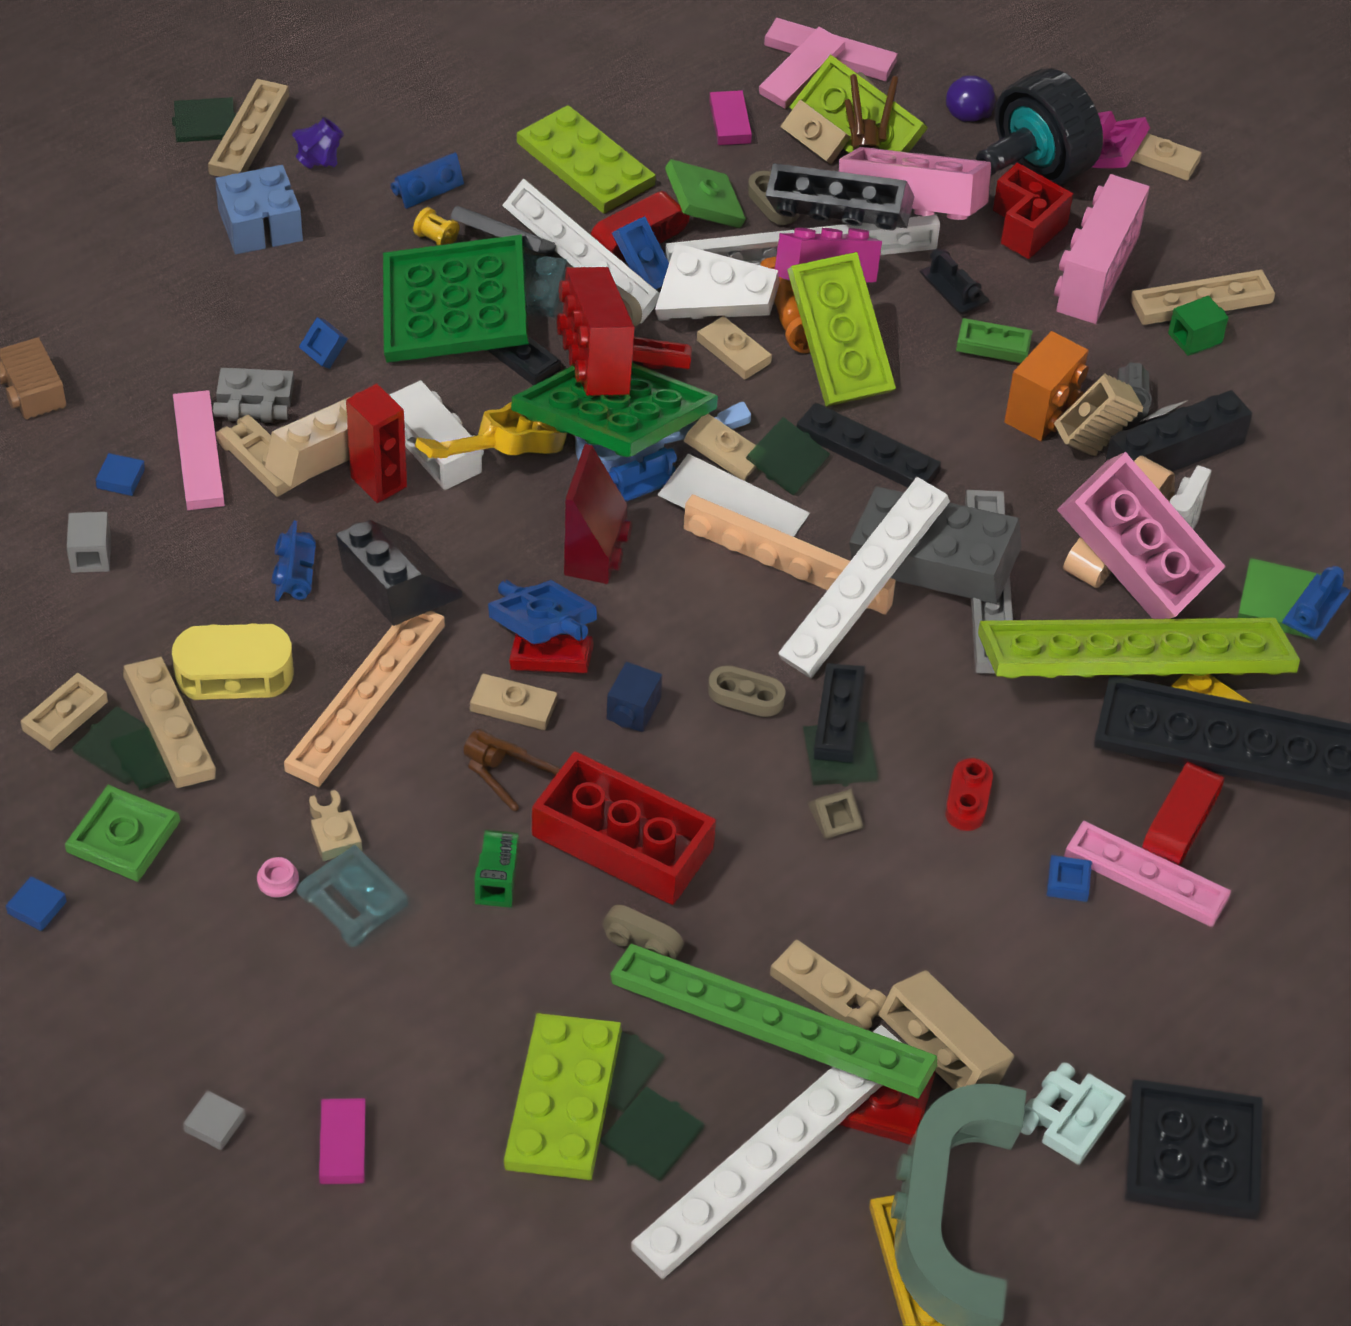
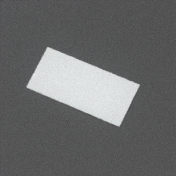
(732, 493)

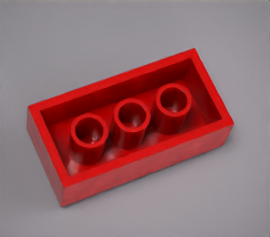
(596, 330)
(623, 827)

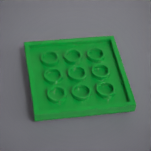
(454, 298)
(618, 422)

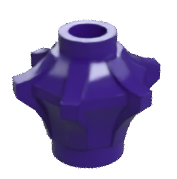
(318, 143)

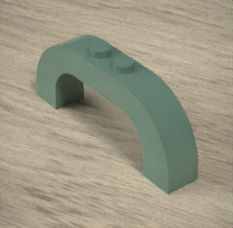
(928, 1270)

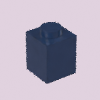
(634, 697)

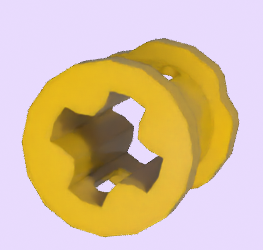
(435, 227)

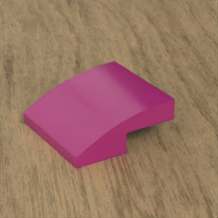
(1120, 140)

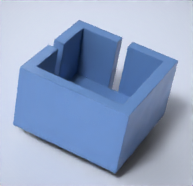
(252, 196)

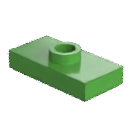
(994, 340)

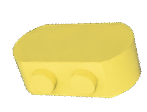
(233, 661)

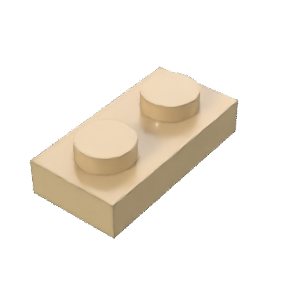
(64, 711)

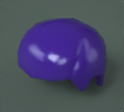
(971, 98)

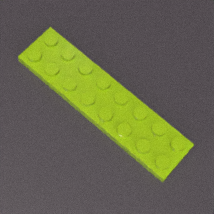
(1137, 647)

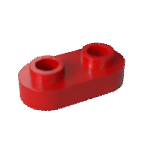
(969, 790)

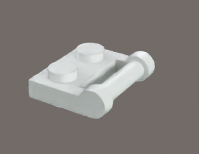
(1191, 495)

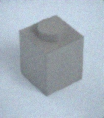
(89, 542)

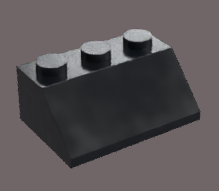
(393, 571)

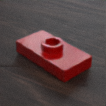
(659, 353)
(558, 654)

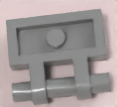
(253, 393)

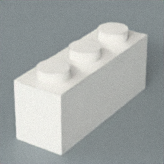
(430, 419)

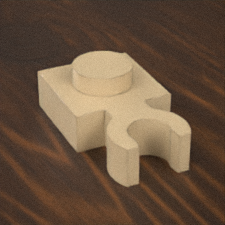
(333, 829)

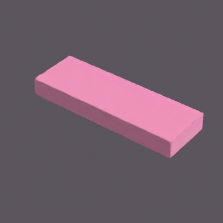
(798, 69)

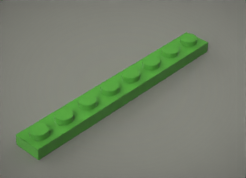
(775, 1020)

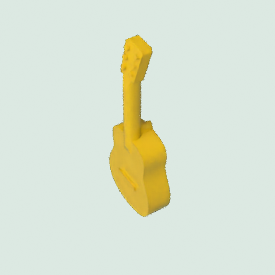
(500, 430)

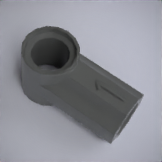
(1138, 379)

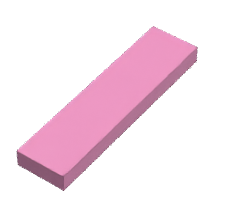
(857, 56)
(198, 450)
(1149, 874)

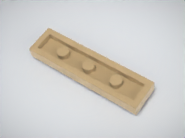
(249, 128)
(1227, 291)
(169, 722)

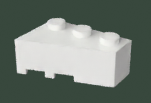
(714, 285)

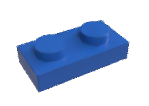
(642, 251)

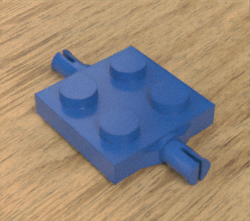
(542, 611)

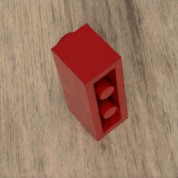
(376, 443)

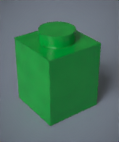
(1198, 325)

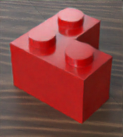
(1032, 209)

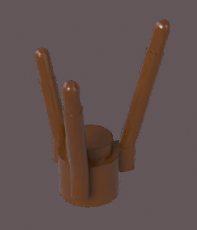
(864, 131)
(489, 750)

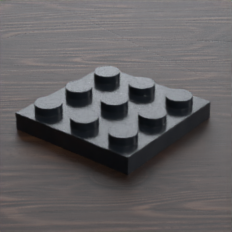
(1194, 1149)

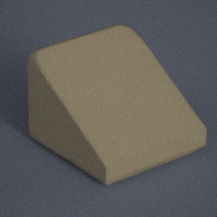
(836, 813)

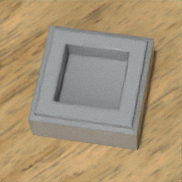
(214, 1120)

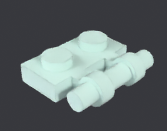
(1081, 1120)

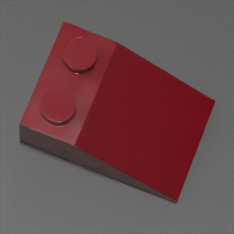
(594, 521)

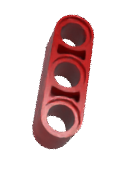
(660, 211)
(1183, 813)

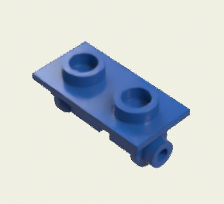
(428, 180)
(644, 477)
(293, 551)
(1318, 603)

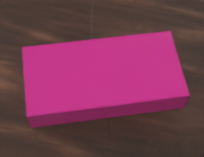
(730, 117)
(342, 1141)

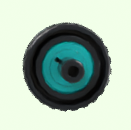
(1046, 126)

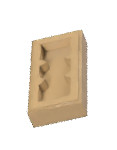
(815, 131)
(1167, 156)
(734, 347)
(721, 446)
(513, 701)

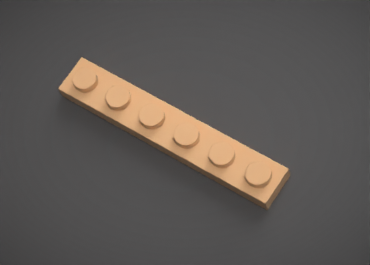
(772, 547)
(362, 698)

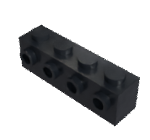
(840, 196)
(1187, 433)

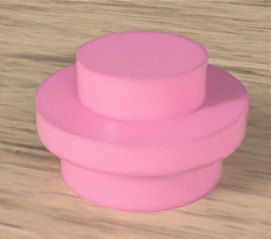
(277, 877)

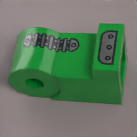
(497, 868)

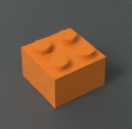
(1046, 385)

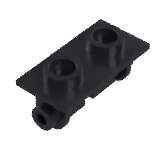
(953, 282)

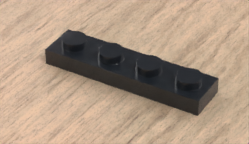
(867, 446)

